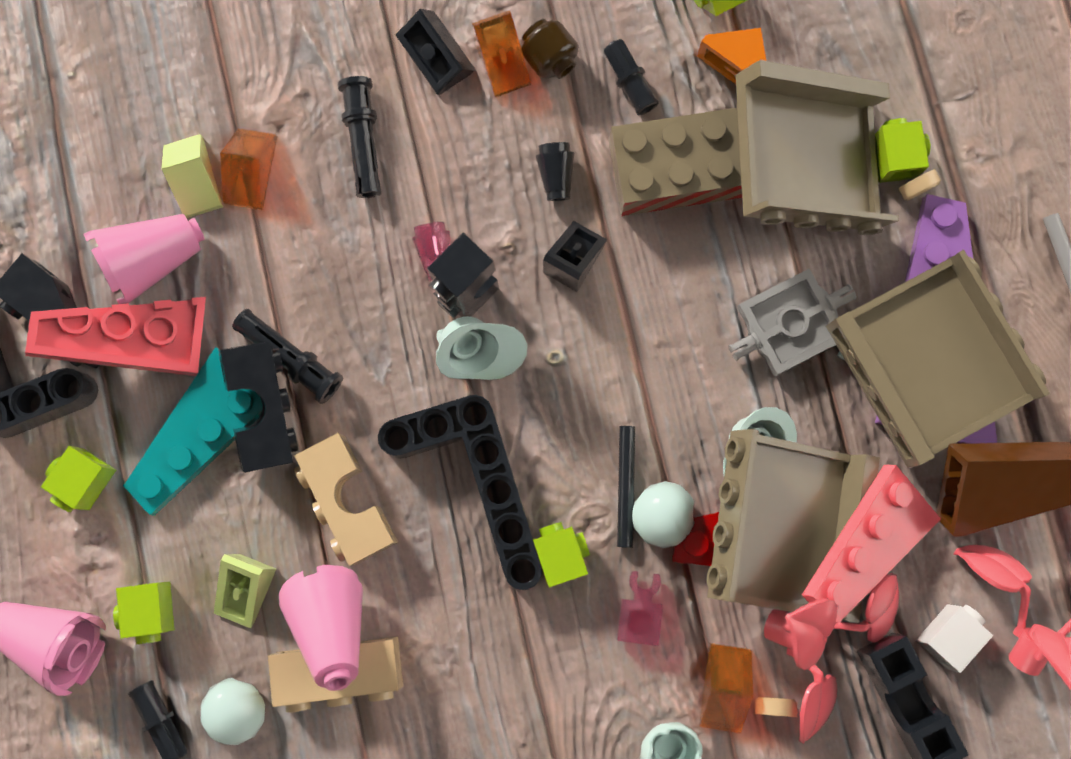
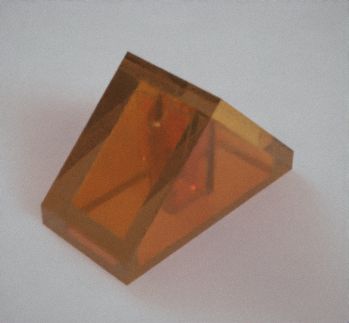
(501, 53)
(247, 168)
(727, 688)

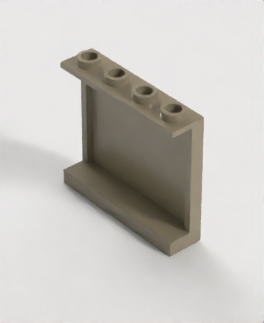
(809, 148)
(937, 358)
(781, 518)

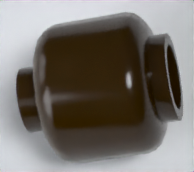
(549, 49)

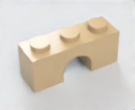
(325, 470)
(377, 677)

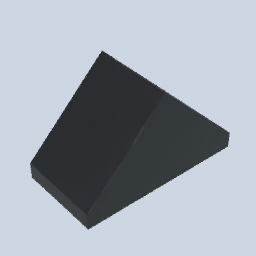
(573, 255)

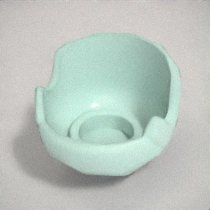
(663, 514)
(232, 712)
(671, 742)

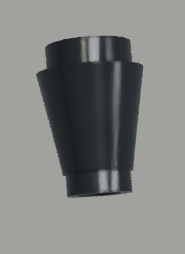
(556, 169)

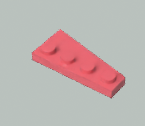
(140, 337)
(873, 541)

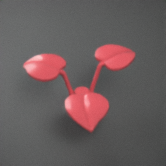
(805, 637)
(1035, 644)

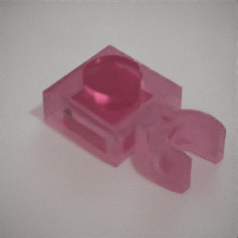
(640, 617)

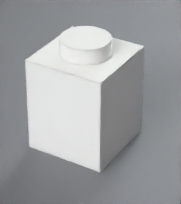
(955, 636)

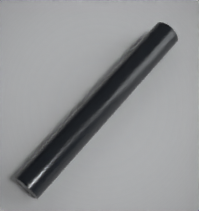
(626, 486)

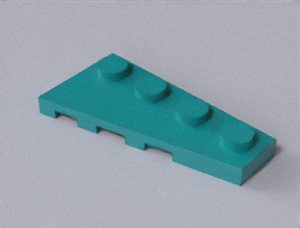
(192, 436)

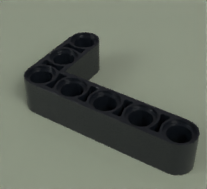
(54, 398)
(485, 475)

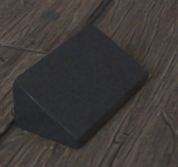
(434, 51)

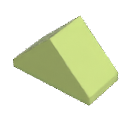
(191, 176)
(241, 588)

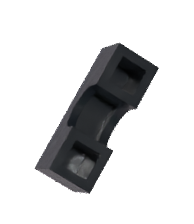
(463, 278)
(267, 440)
(899, 682)

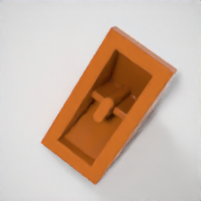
(732, 51)

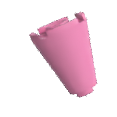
(144, 252)
(326, 622)
(51, 644)

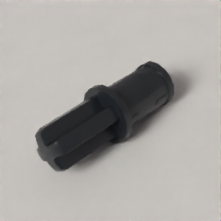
(630, 77)
(158, 721)

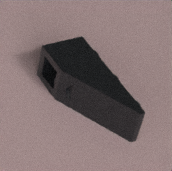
(32, 288)

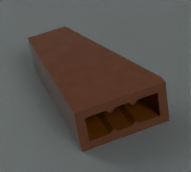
(1002, 483)

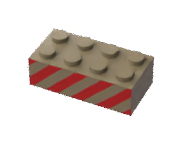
(676, 161)

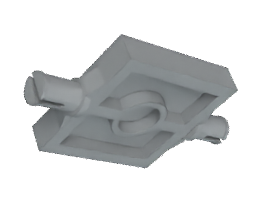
(790, 321)

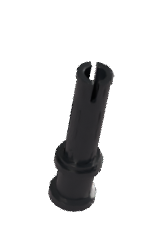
(360, 119)
(301, 365)

